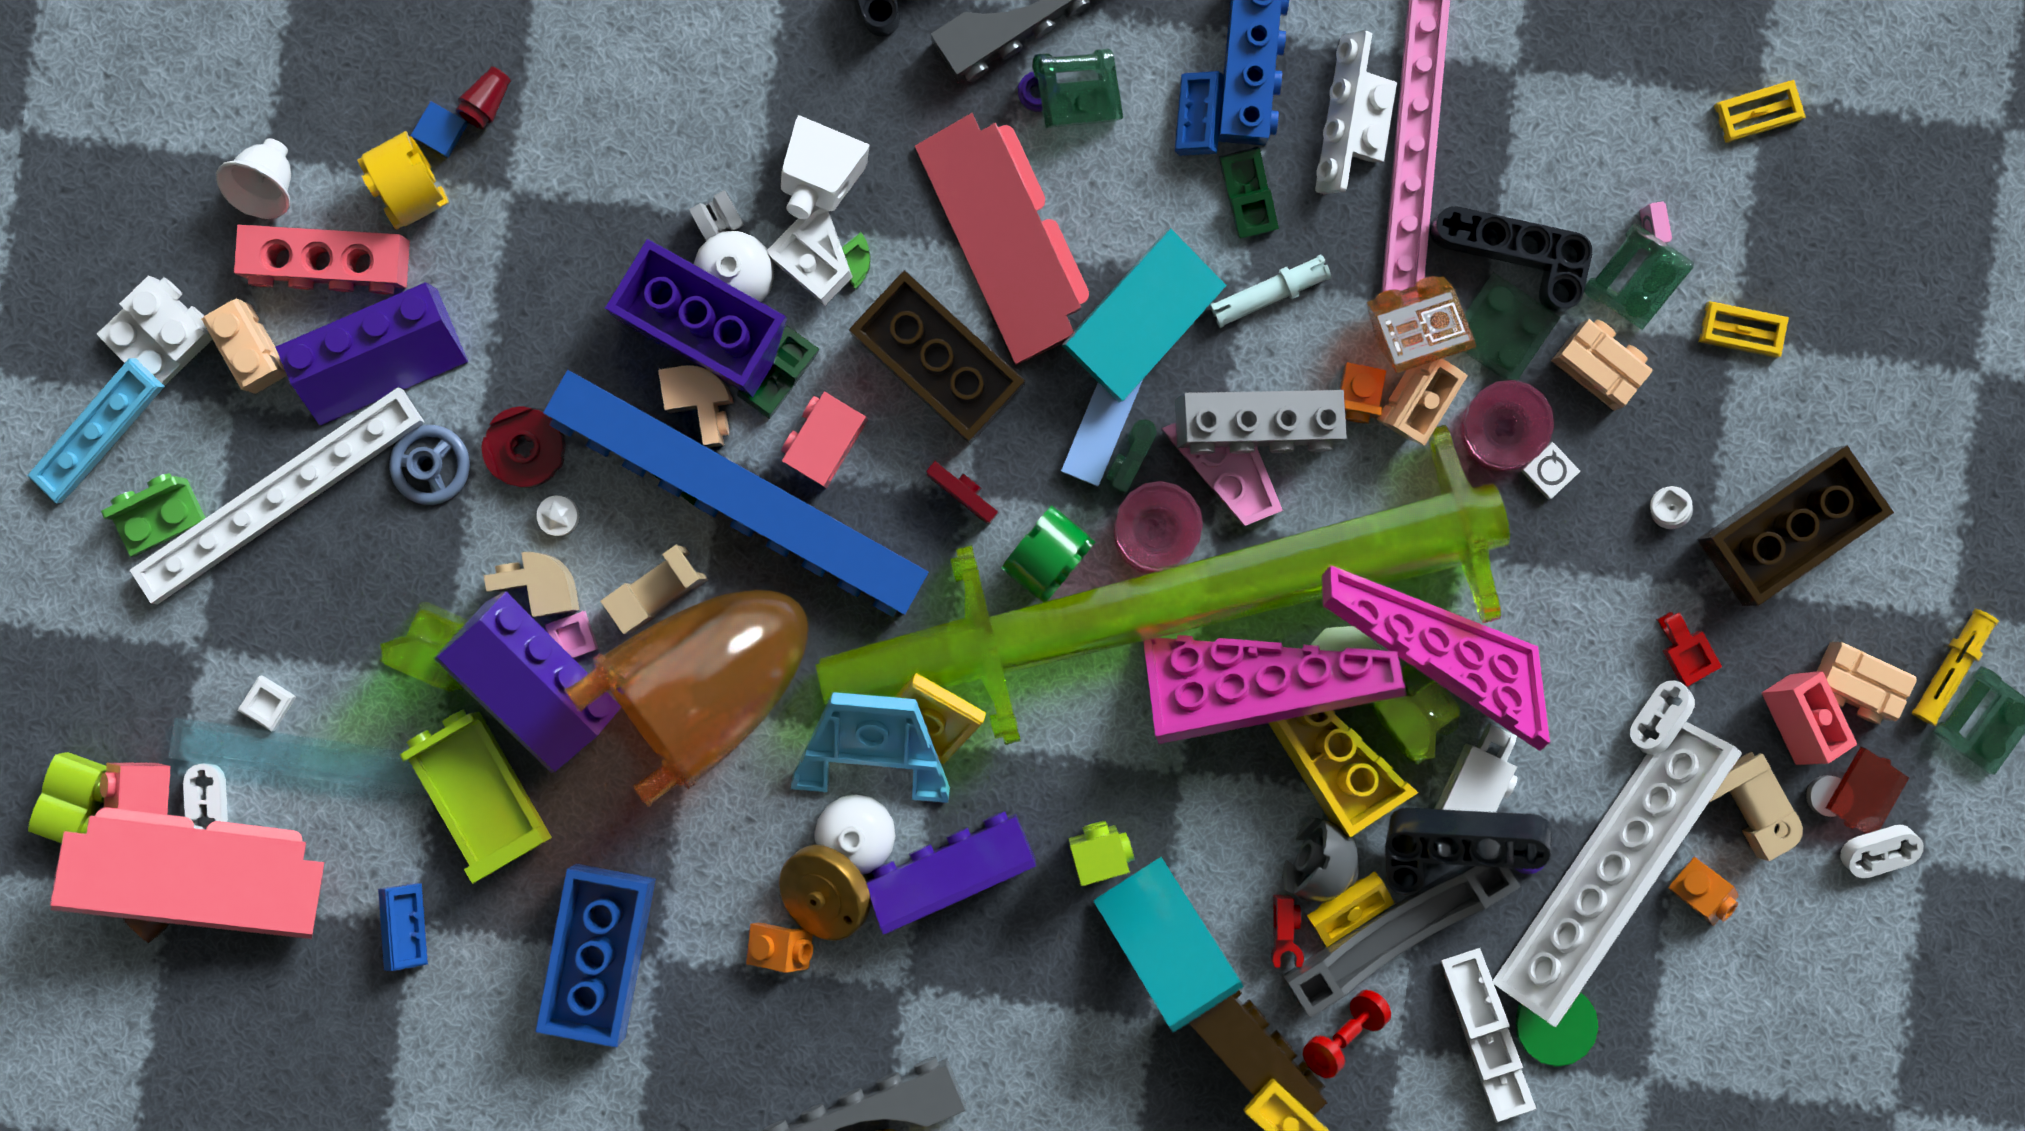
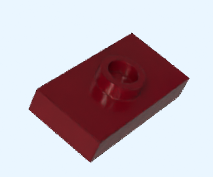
(963, 490)

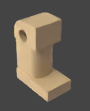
(639, 602)
(1762, 806)

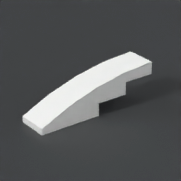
(1488, 1035)

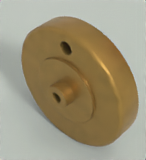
(824, 892)

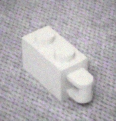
(1479, 777)

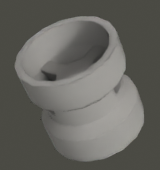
(724, 211)

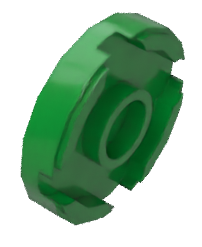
(1562, 1043)

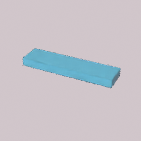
(95, 430)

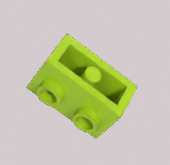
(1101, 853)

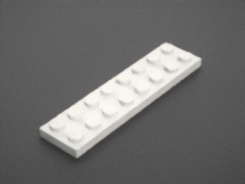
(1614, 872)

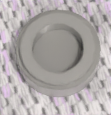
(1820, 792)

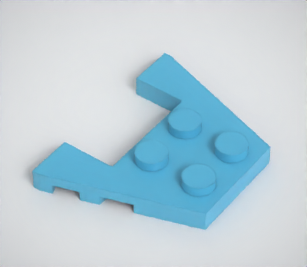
(872, 734)

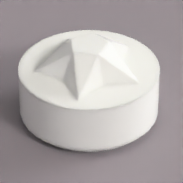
(1671, 507)
(557, 515)

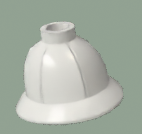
(257, 180)

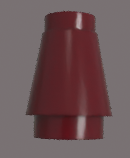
(483, 98)

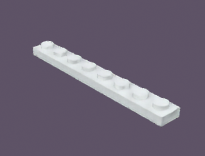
(276, 496)

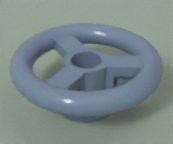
(415, 460)

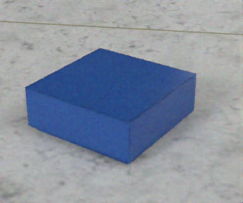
(439, 129)

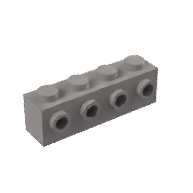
(1260, 419)

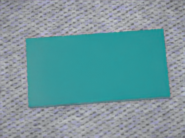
(1144, 315)
(1168, 944)

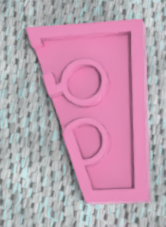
(1236, 479)

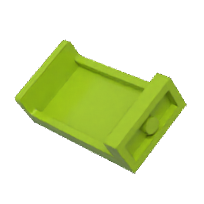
(476, 793)

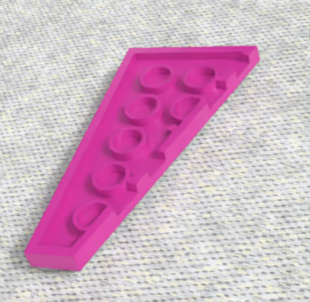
(1467, 658)
(1247, 683)

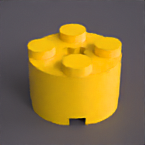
(402, 179)

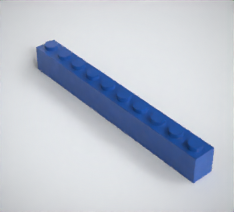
(734, 492)

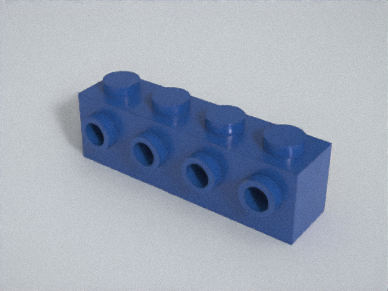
(1251, 72)

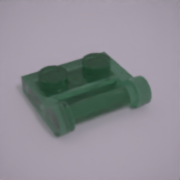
(1078, 101)
(1650, 283)
(1125, 468)
(1995, 731)

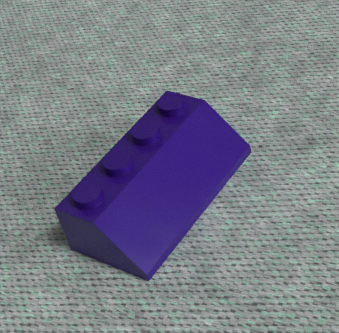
(698, 317)
(372, 353)
(522, 681)
(950, 872)

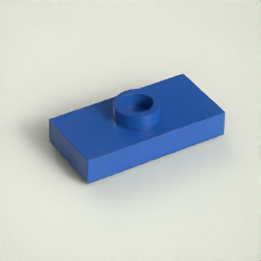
(1199, 113)
(402, 926)

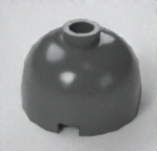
(1324, 863)

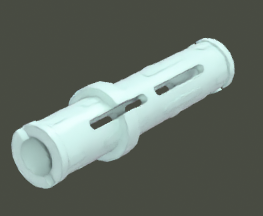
(1271, 290)

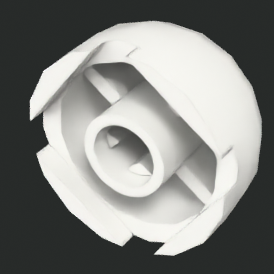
(739, 262)
(858, 830)

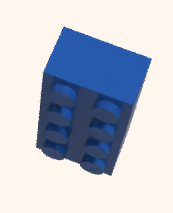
(595, 955)

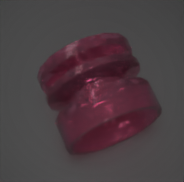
(1530, 430)
(1157, 505)

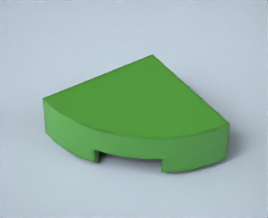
(858, 259)

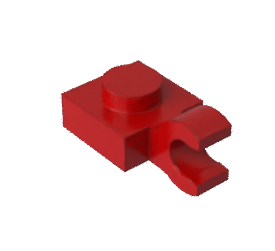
(1690, 653)
(1285, 919)

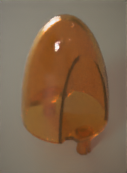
(701, 680)

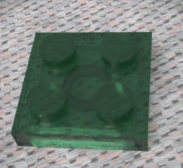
(1507, 327)

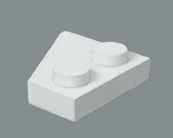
(813, 255)

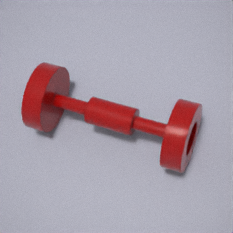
(1325, 1055)

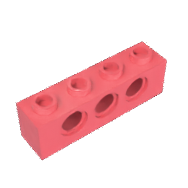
(260, 245)

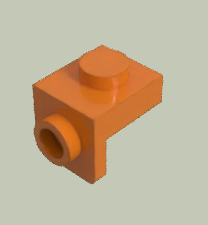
(1705, 891)
(779, 948)

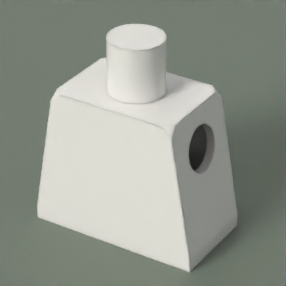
(820, 167)

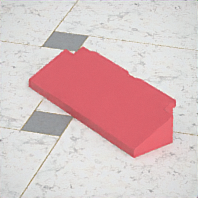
(1012, 253)
(189, 876)

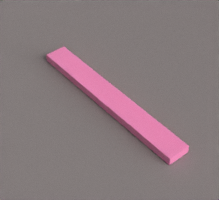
(1415, 143)

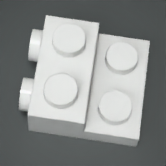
(156, 329)

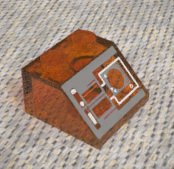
(1419, 324)

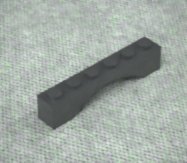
(979, 38)
(1357, 955)
(919, 1098)

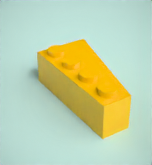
(1341, 770)

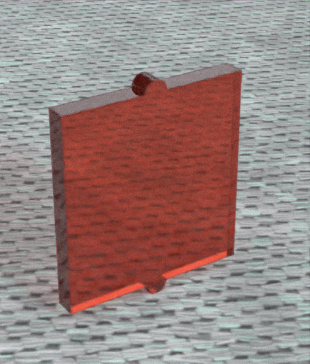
(1867, 792)

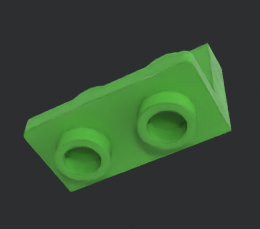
(155, 513)

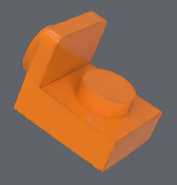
(1362, 392)

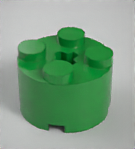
(1048, 554)

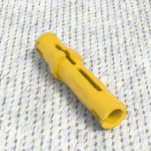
(1980, 626)

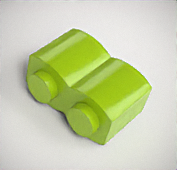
(67, 797)

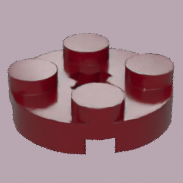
(503, 437)

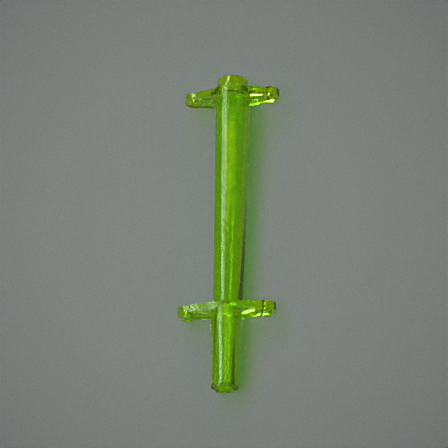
(1269, 576)

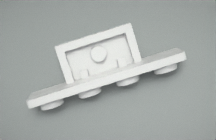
(1356, 114)

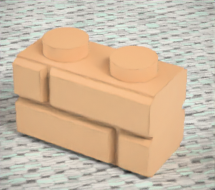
(245, 345)
(1603, 363)
(1422, 400)
(1866, 682)

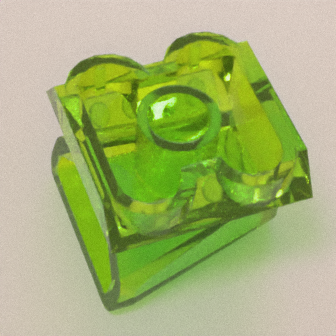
(426, 636)
(1418, 715)

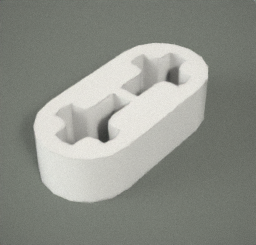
(1662, 718)
(215, 794)
(1881, 851)

